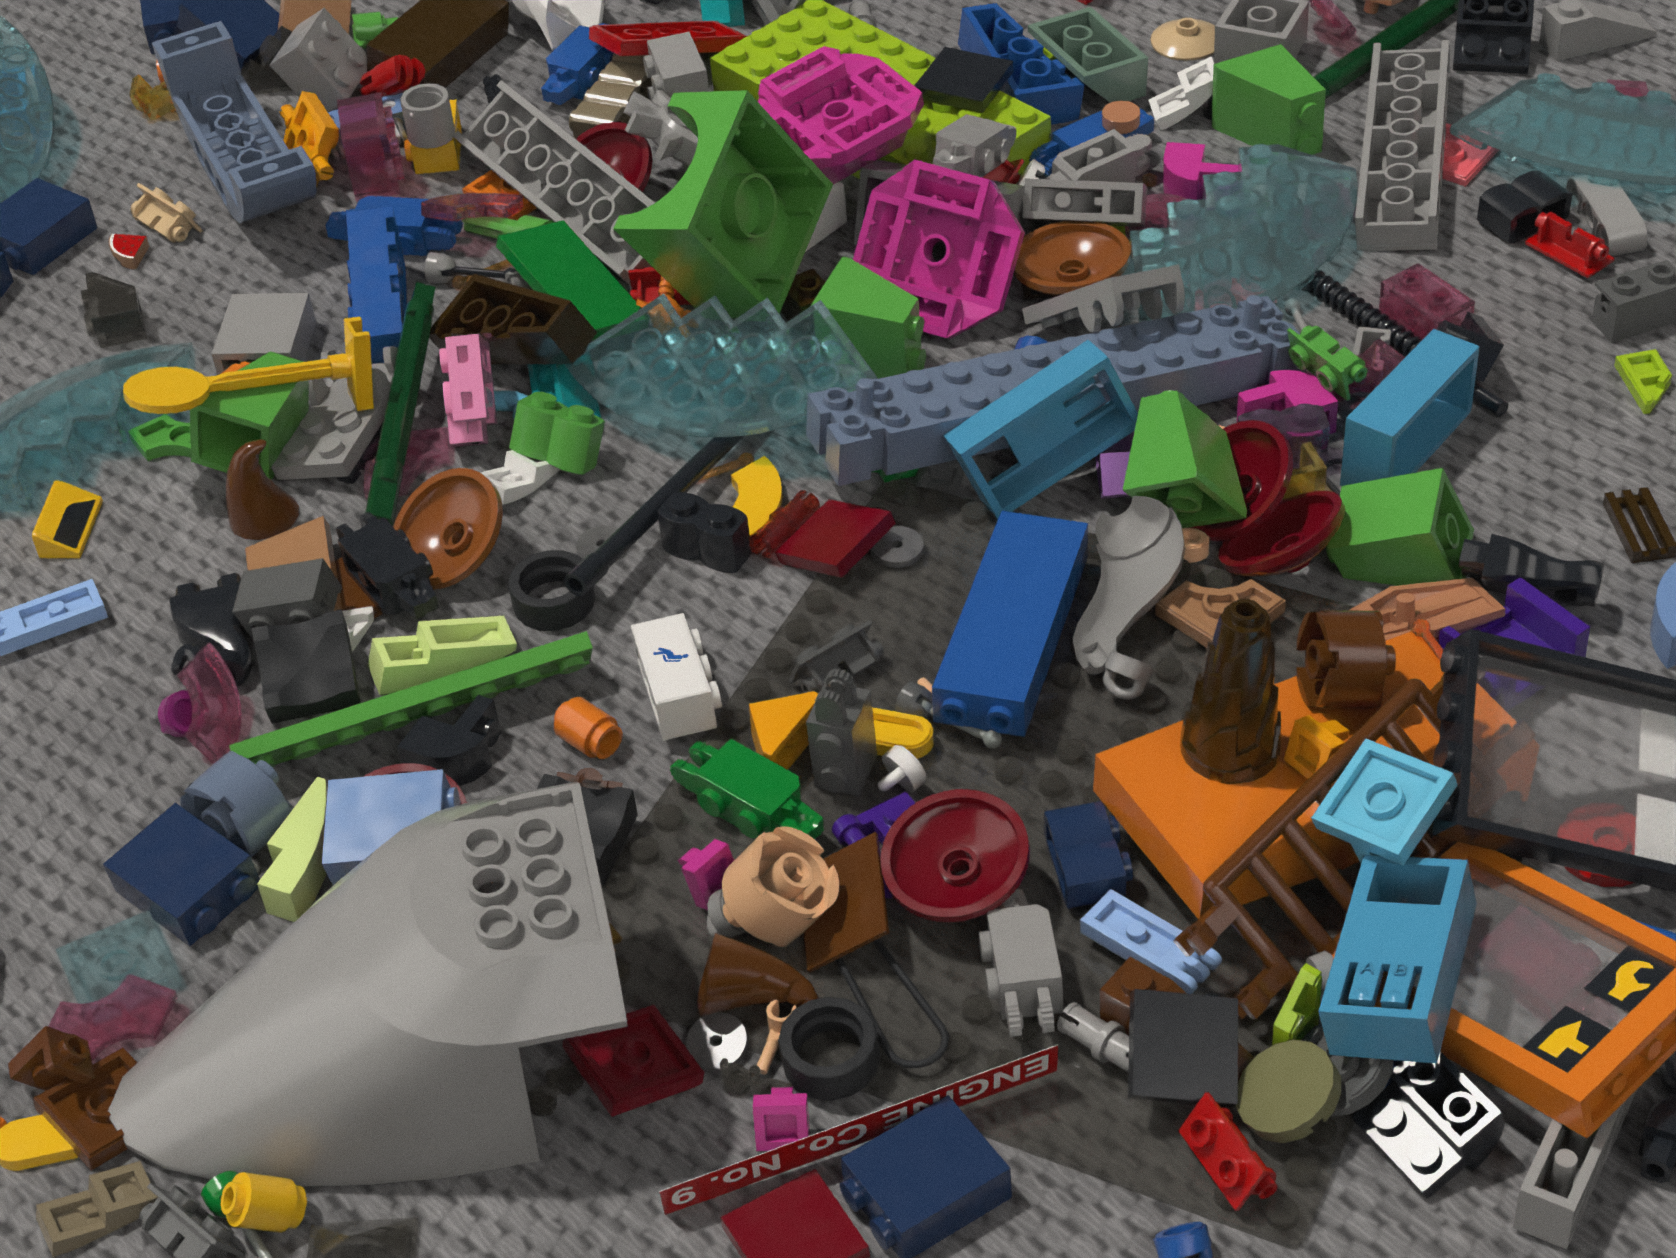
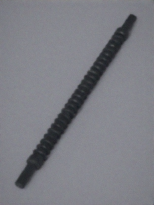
(1401, 340)

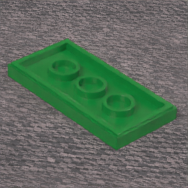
(562, 266)

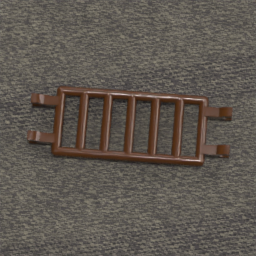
(1228, 910)

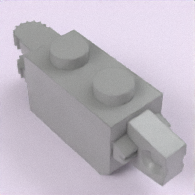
(974, 145)
(1104, 158)
(1024, 963)

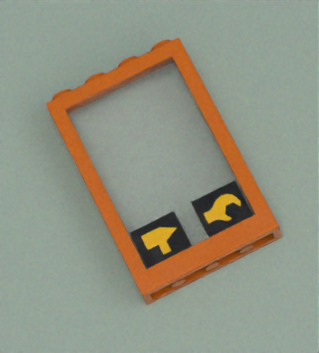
(1557, 994)

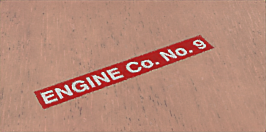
(854, 1131)

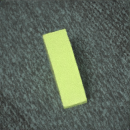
(438, 651)
(296, 854)

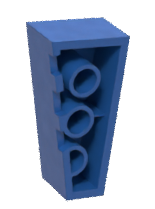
(1035, 77)
(376, 276)

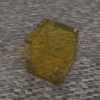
(1310, 475)

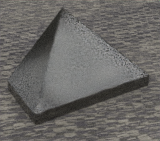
(364, 1239)

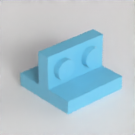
(1384, 802)

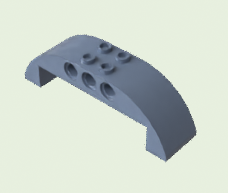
(229, 127)

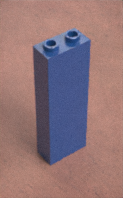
(1010, 624)

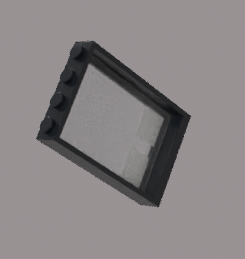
(1558, 758)

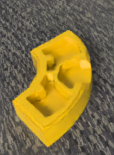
(758, 492)

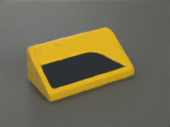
(65, 521)

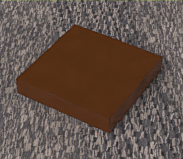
(82, 1112)

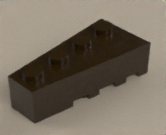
(516, 322)

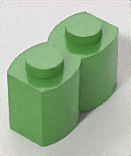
(557, 433)

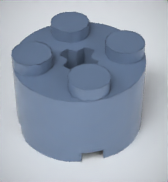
(238, 801)

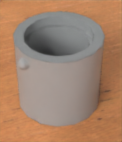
(427, 115)

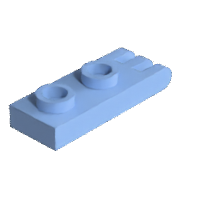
(50, 616)
(1142, 935)

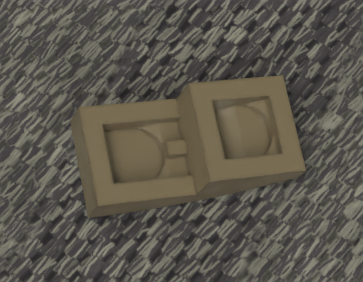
(108, 1204)

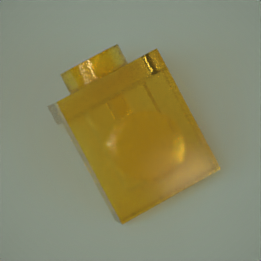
(152, 101)

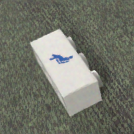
(676, 676)

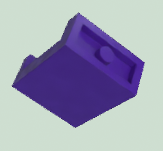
(1533, 620)

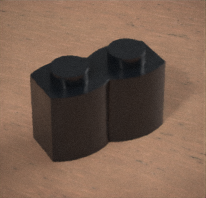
(1513, 207)
(704, 532)

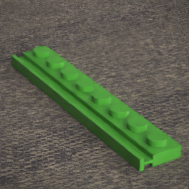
(425, 699)

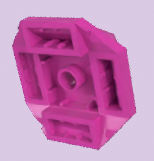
(841, 108)
(980, 237)

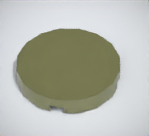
(1288, 1091)

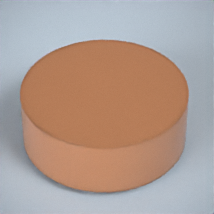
(1121, 116)

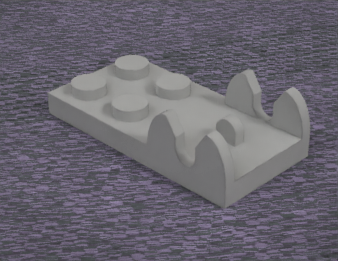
(1108, 298)
(333, 430)

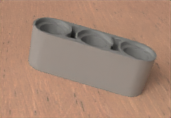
(1608, 215)

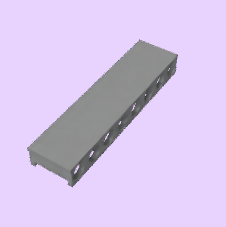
(1403, 150)
(557, 176)

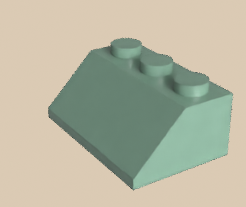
(1095, 53)

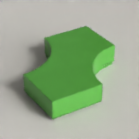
(162, 438)

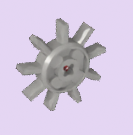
(660, 123)

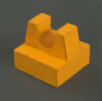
(1313, 744)

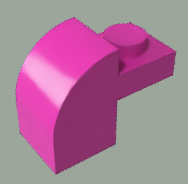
(1185, 168)
(1286, 390)

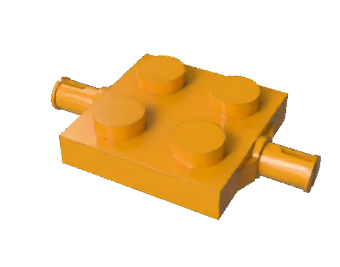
(313, 129)

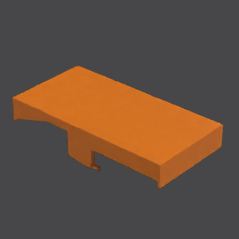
(1197, 822)

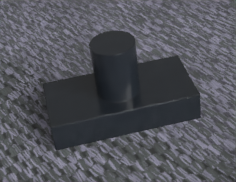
(1476, 331)

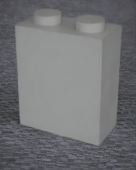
(264, 324)

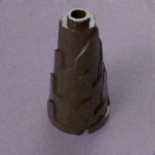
(1234, 700)

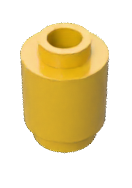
(263, 1202)

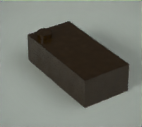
(443, 36)

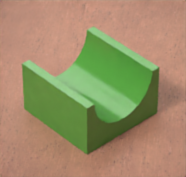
(738, 211)

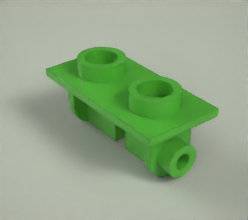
(1313, 352)

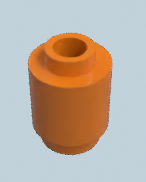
(587, 728)

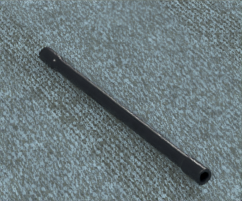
(597, 564)

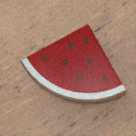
(128, 249)

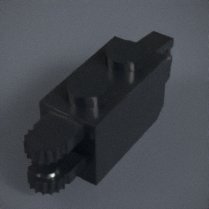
(387, 567)

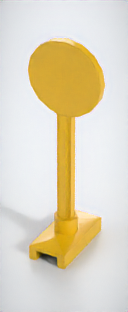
(182, 389)

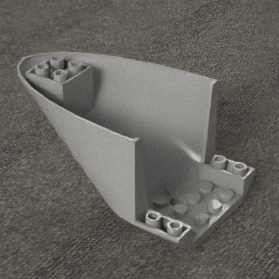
(394, 1010)

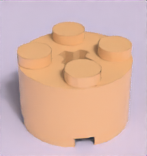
(779, 886)

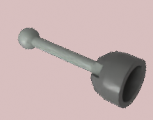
(917, 700)

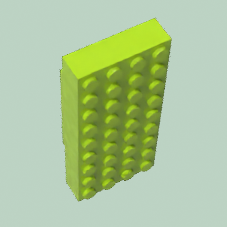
(822, 24)

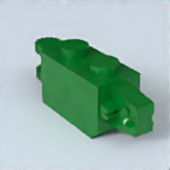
(746, 789)

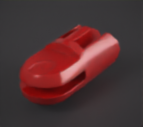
(393, 76)

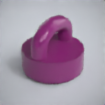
(175, 714)

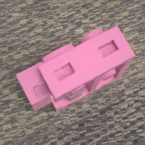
(470, 389)

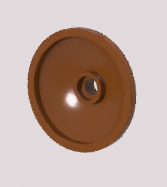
(1071, 256)
(453, 523)

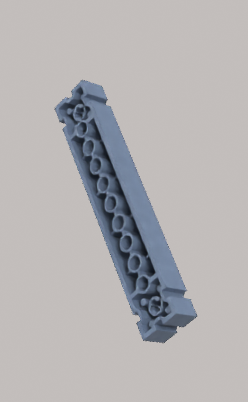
(903, 417)

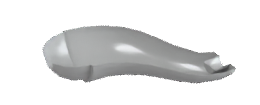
(1139, 563)

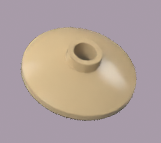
(1184, 39)

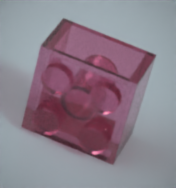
(370, 146)

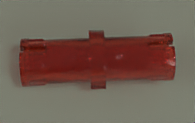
(783, 523)

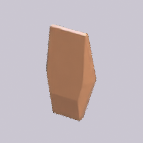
(1450, 603)

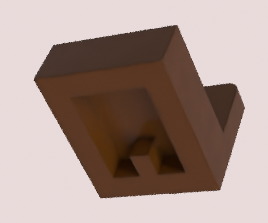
(52, 1059)

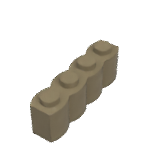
(610, 94)

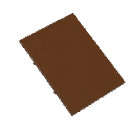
(860, 907)

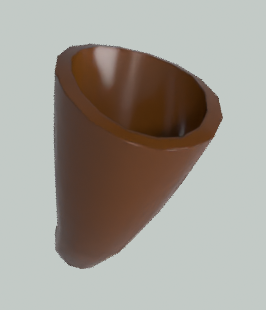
(254, 501)
(745, 976)

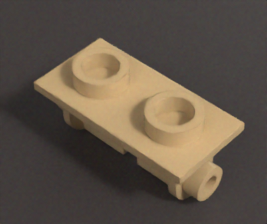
(159, 213)

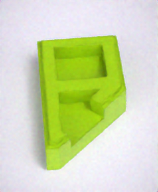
(1644, 377)
(1300, 1008)

